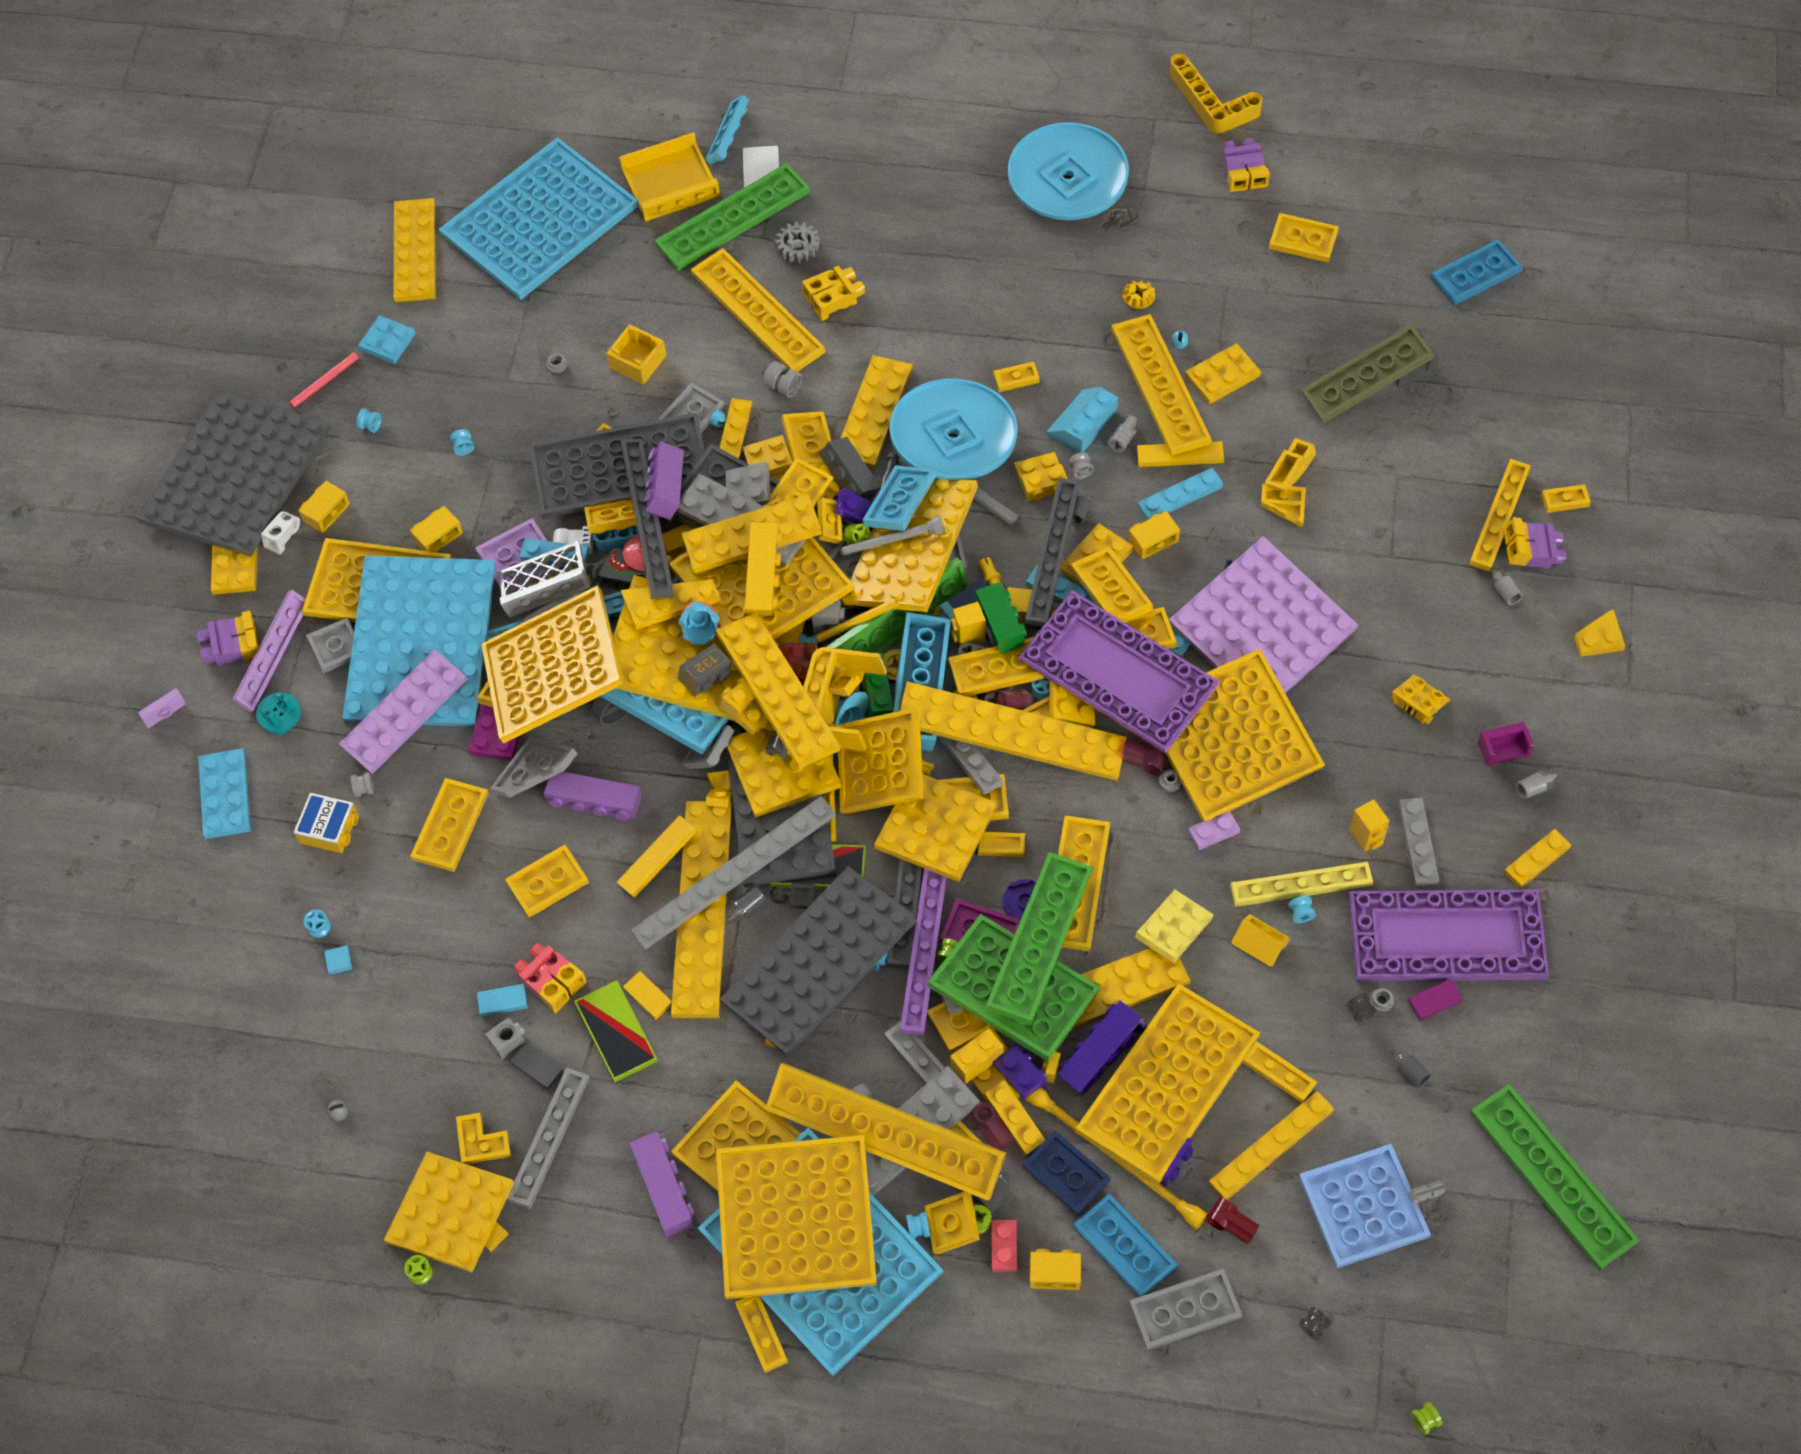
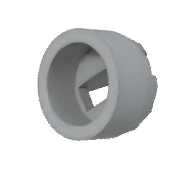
(339, 1113)

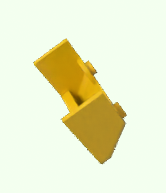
(822, 670)

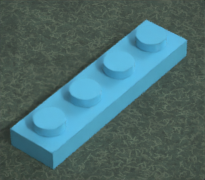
(727, 129)
(1181, 494)

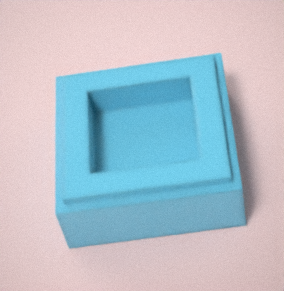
(338, 960)

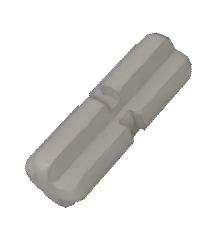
(1426, 1192)

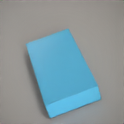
(502, 1000)

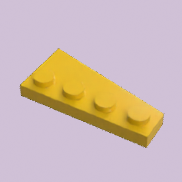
(650, 611)

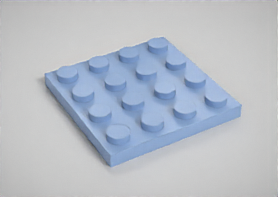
(1364, 1206)

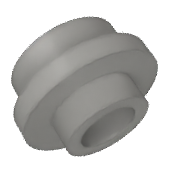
(554, 359)
(1167, 785)
(1384, 994)

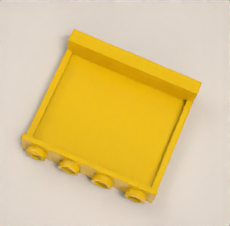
(669, 177)

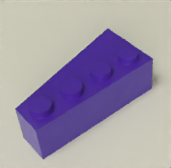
(1101, 1047)

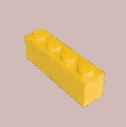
(762, 568)

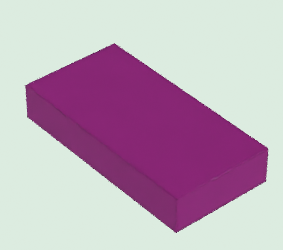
(1435, 999)

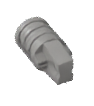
(1123, 435)

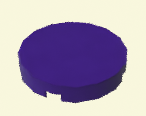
(1017, 897)

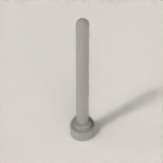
(933, 526)

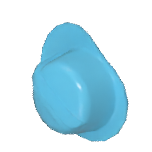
(851, 708)

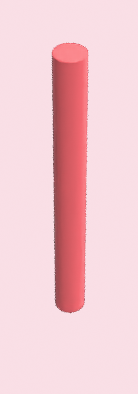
(323, 380)

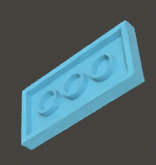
(899, 498)
(224, 793)

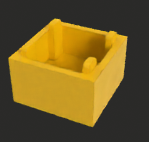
(636, 354)

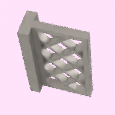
(547, 589)

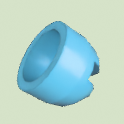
(1179, 344)
(717, 419)

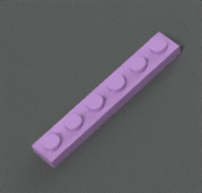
(270, 652)

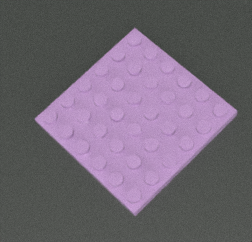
(1268, 607)

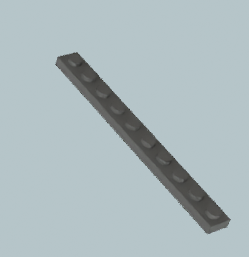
(647, 523)

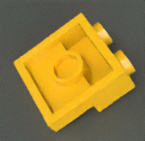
(1039, 475)
(743, 707)

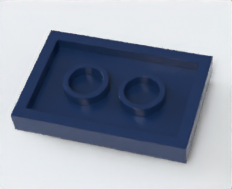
(1066, 1173)

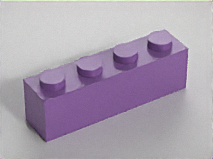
(664, 480)
(593, 795)
(662, 1185)

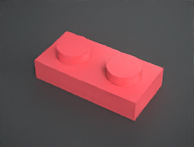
(1004, 1245)

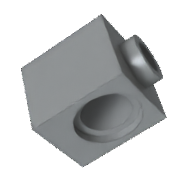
(506, 1047)

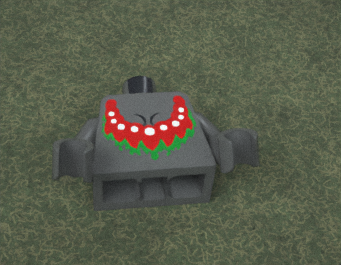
(613, 571)

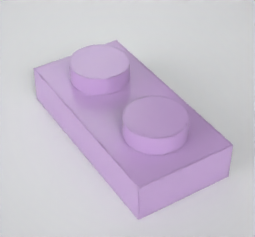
(1213, 830)

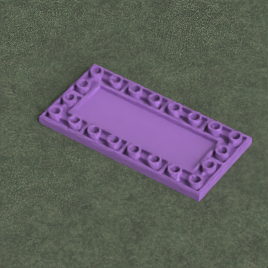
(1119, 671)
(1448, 935)

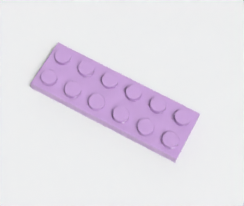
(403, 711)

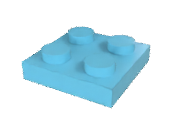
(386, 339)

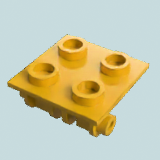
(1419, 696)

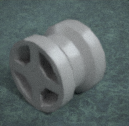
(1081, 465)
(362, 784)

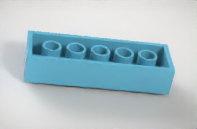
(922, 659)

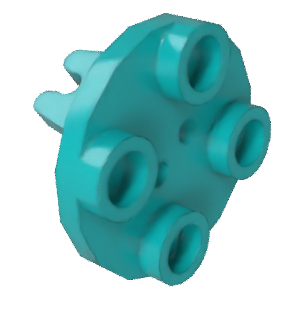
(284, 704)

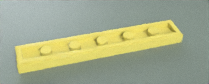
(1301, 884)

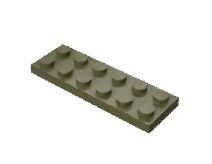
(1367, 373)

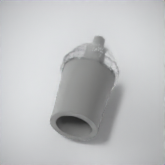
(1506, 587)
(1537, 783)

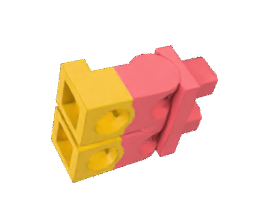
(550, 976)

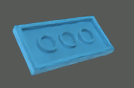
(1476, 272)
(1125, 1246)

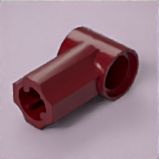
(1227, 1217)

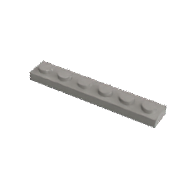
(548, 1138)

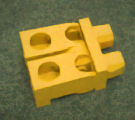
(832, 291)

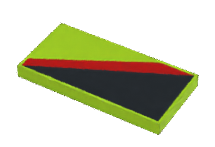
(843, 857)
(616, 1031)

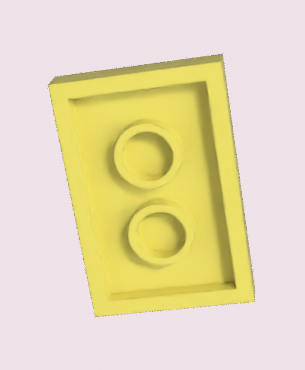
(1174, 926)

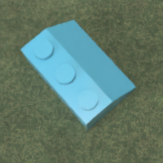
(1084, 418)

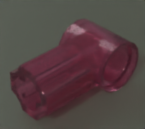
(1149, 758)
(992, 1128)

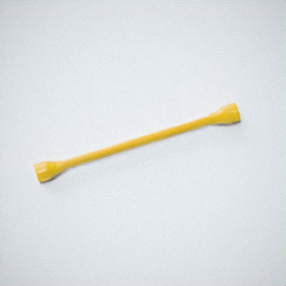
(1192, 1214)

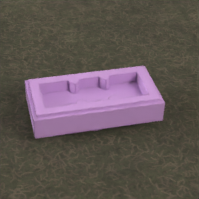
(162, 708)

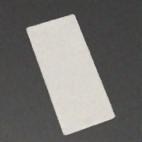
(759, 162)

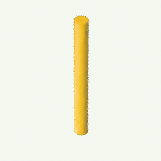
(857, 620)

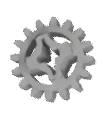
(797, 242)

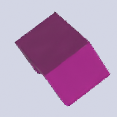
(1505, 743)

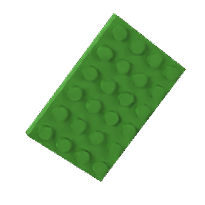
(972, 970)

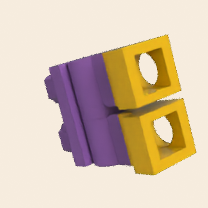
(1244, 165)
(1534, 544)
(229, 639)

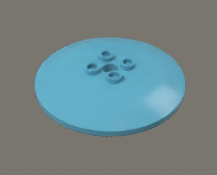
(1072, 150)
(960, 407)

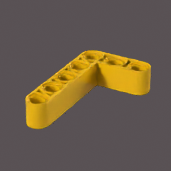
(1215, 115)

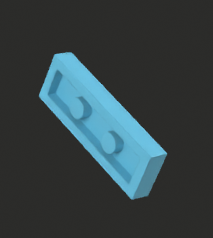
(533, 548)

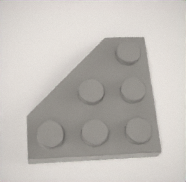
(532, 765)

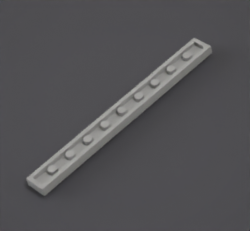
(733, 872)

